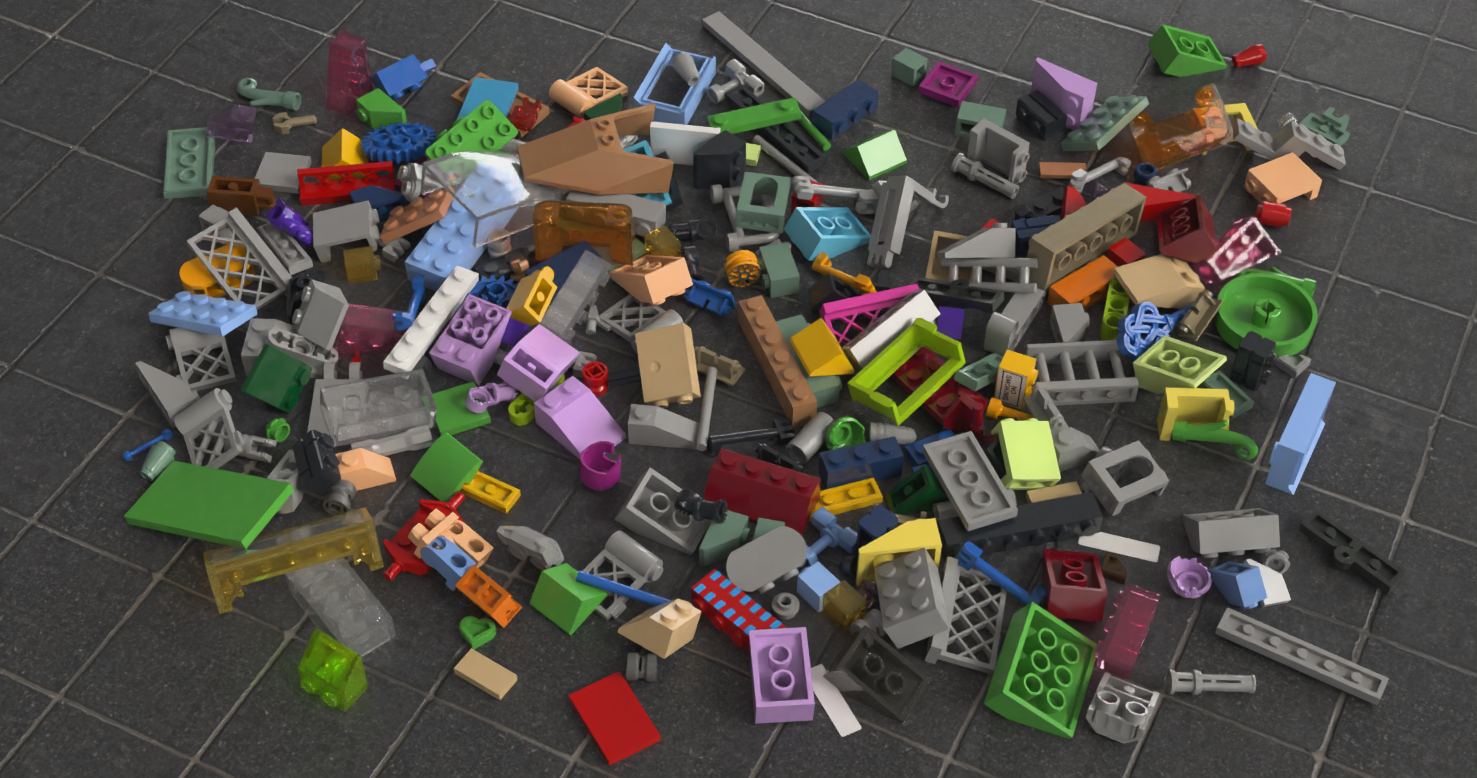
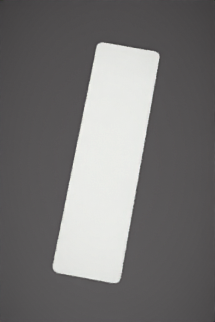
(1121, 546)
(833, 703)

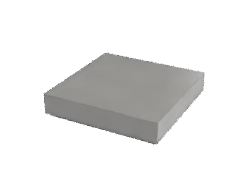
(280, 171)

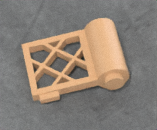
(579, 99)

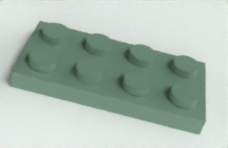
(1104, 123)

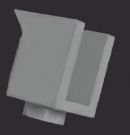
(212, 216)

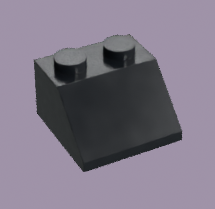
(720, 162)

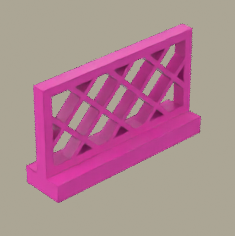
(862, 305)

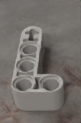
(1008, 328)

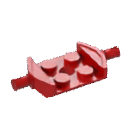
(401, 548)

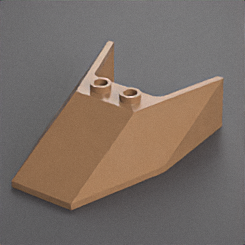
(592, 158)

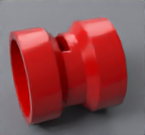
(595, 377)

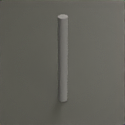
(780, 158)
(706, 409)

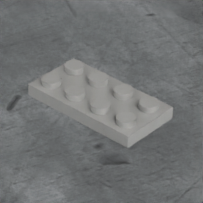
(969, 481)

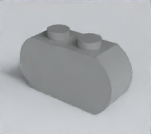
(767, 560)

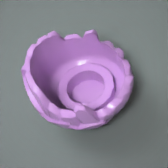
(1188, 577)

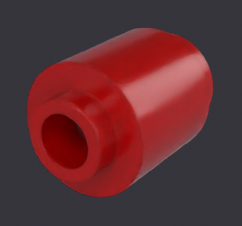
(1273, 214)

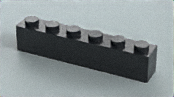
(1034, 525)

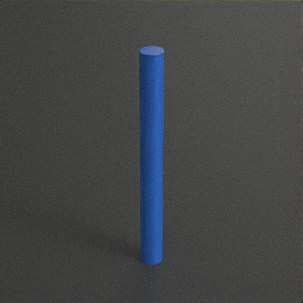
(620, 589)

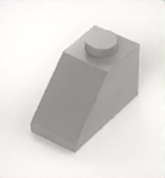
(1068, 322)
(1073, 448)

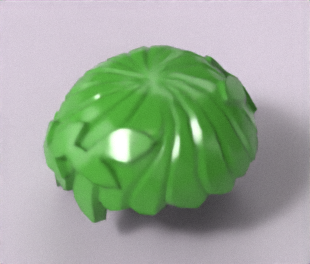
(845, 433)

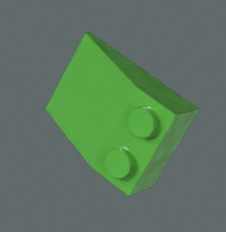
(1184, 52)

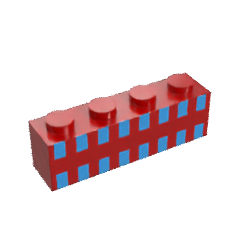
(730, 608)

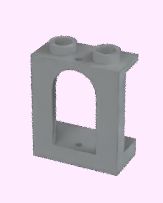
(1108, 491)

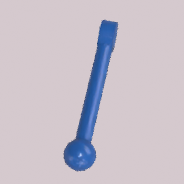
(166, 434)

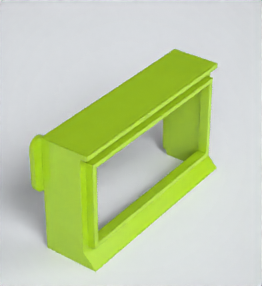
(895, 355)

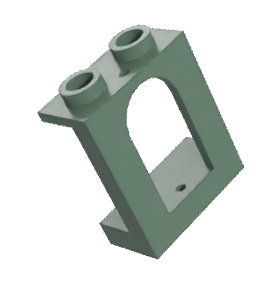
(762, 217)

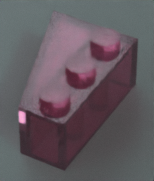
(347, 72)
(1238, 249)
(367, 332)
(1127, 630)

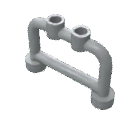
(738, 239)

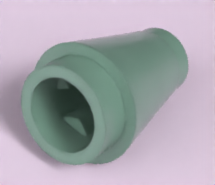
(157, 460)

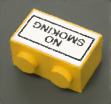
(1015, 379)

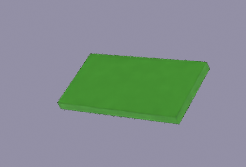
(209, 504)

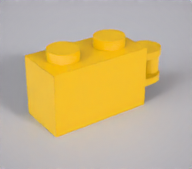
(532, 296)

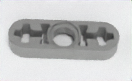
(285, 337)

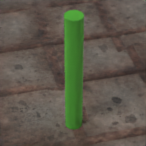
(814, 132)

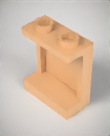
(1282, 180)

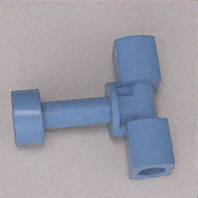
(831, 536)

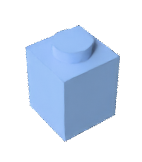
(815, 582)

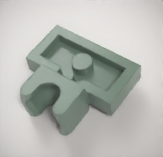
(1328, 126)

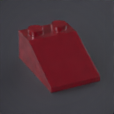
(1073, 585)

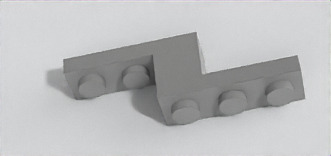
(1289, 139)

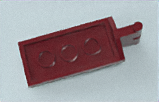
(952, 404)

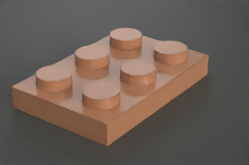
(416, 215)

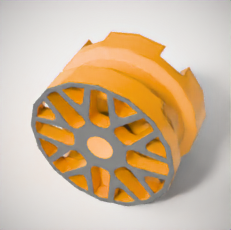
(742, 266)

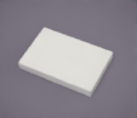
(679, 140)

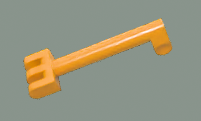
(861, 282)

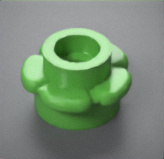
(277, 430)

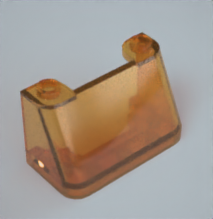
(1184, 133)

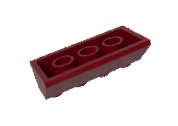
(1187, 231)
(763, 490)

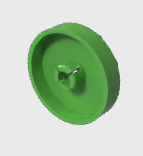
(1260, 296)

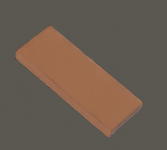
(1059, 169)

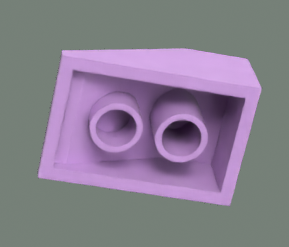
(1066, 90)
(576, 417)
(781, 675)

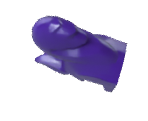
(289, 221)

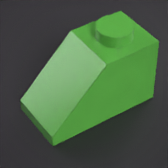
(379, 109)

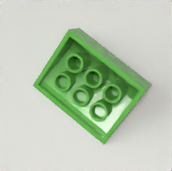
(1042, 672)

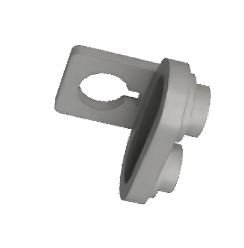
(411, 180)

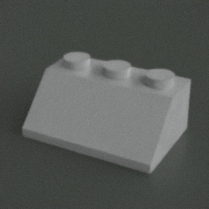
(1232, 531)

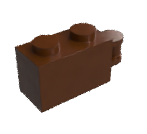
(240, 193)

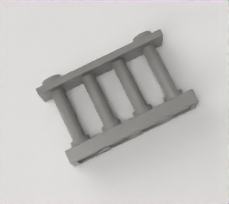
(1083, 391)

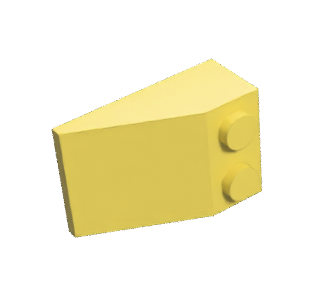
(898, 543)

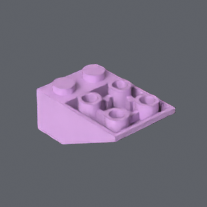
(471, 340)
(537, 362)

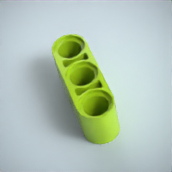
(1115, 308)

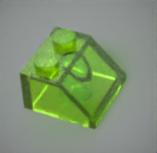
(332, 671)

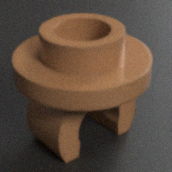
(519, 268)

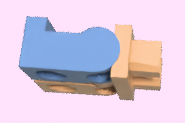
(449, 546)

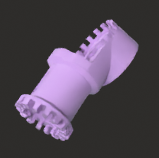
(490, 395)

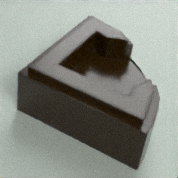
(1113, 569)

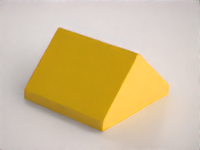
(343, 150)
(820, 351)

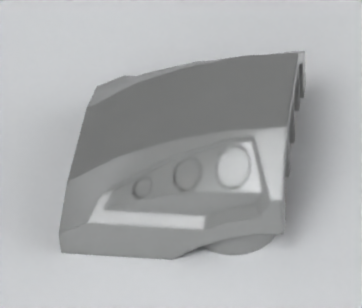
(526, 541)
(1121, 709)

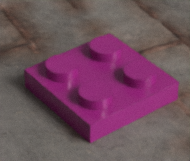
(948, 84)

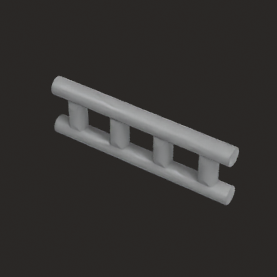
(1000, 265)

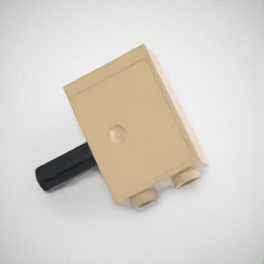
(664, 367)

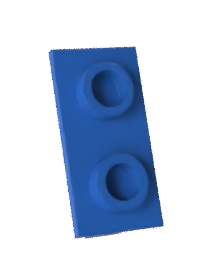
(719, 300)

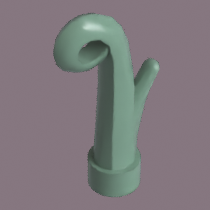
(288, 99)

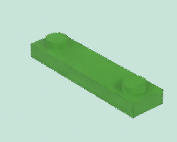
(756, 116)

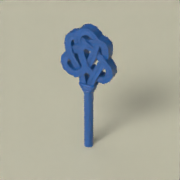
(1131, 328)

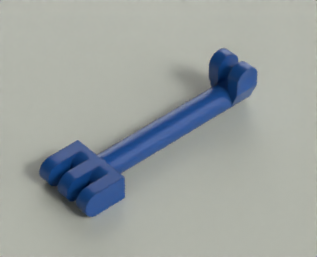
(406, 320)
(969, 556)

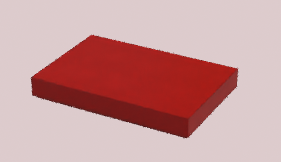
(614, 718)

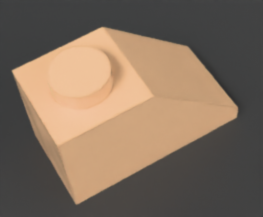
(365, 468)

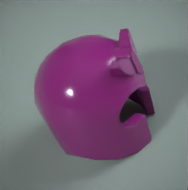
(598, 470)

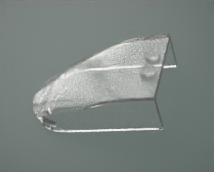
(490, 189)

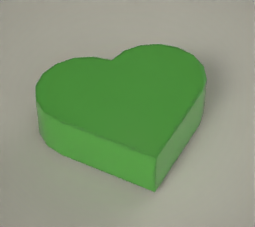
(477, 631)

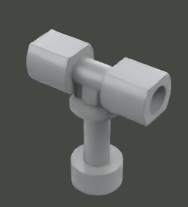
(738, 77)

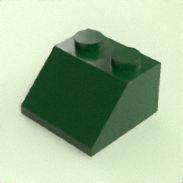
(277, 378)

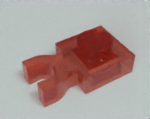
(525, 117)

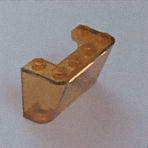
(573, 222)

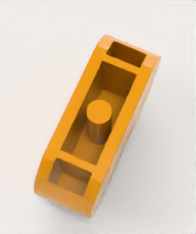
(199, 281)

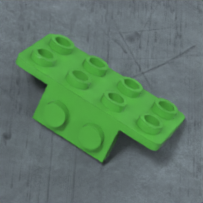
(479, 131)

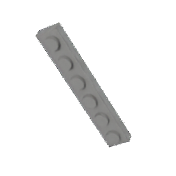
(1302, 656)

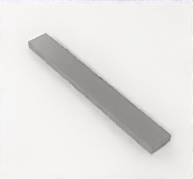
(762, 62)

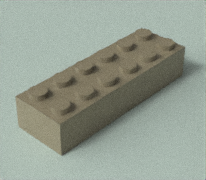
(1085, 235)

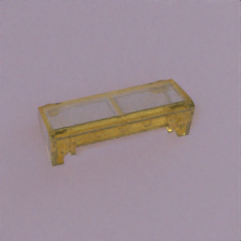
(292, 550)

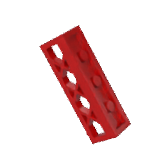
(337, 191)

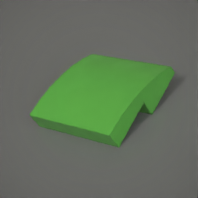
(446, 467)

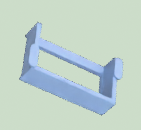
(669, 113)
(1300, 435)

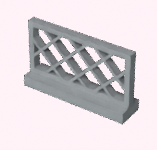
(255, 247)
(938, 643)

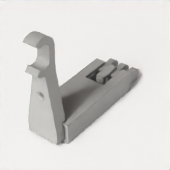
(893, 215)

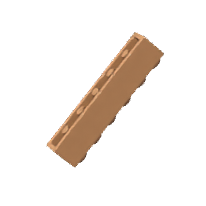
(777, 361)

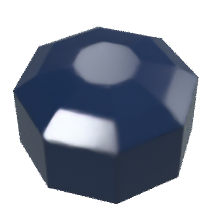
(1144, 172)

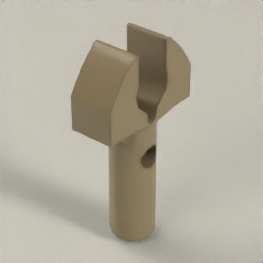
(283, 123)

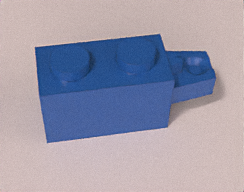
(402, 76)

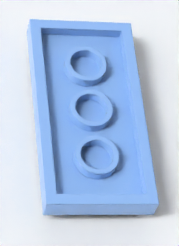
(202, 313)

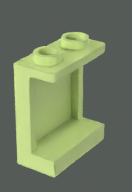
(1027, 454)

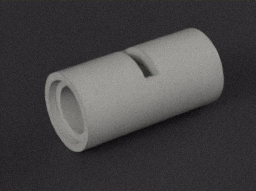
(810, 438)

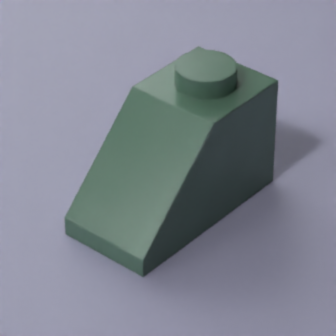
(724, 538)

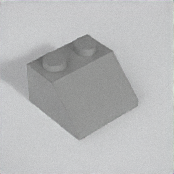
(320, 313)

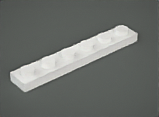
(431, 320)

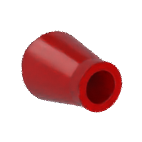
(1250, 56)

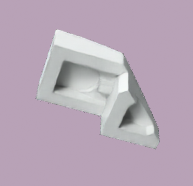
(1274, 585)

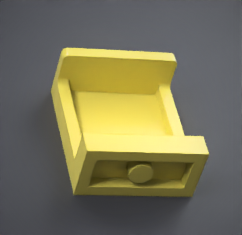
(1194, 406)

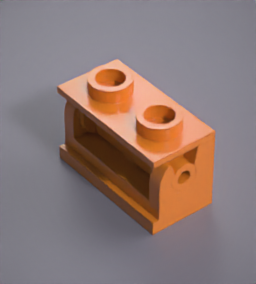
(488, 596)

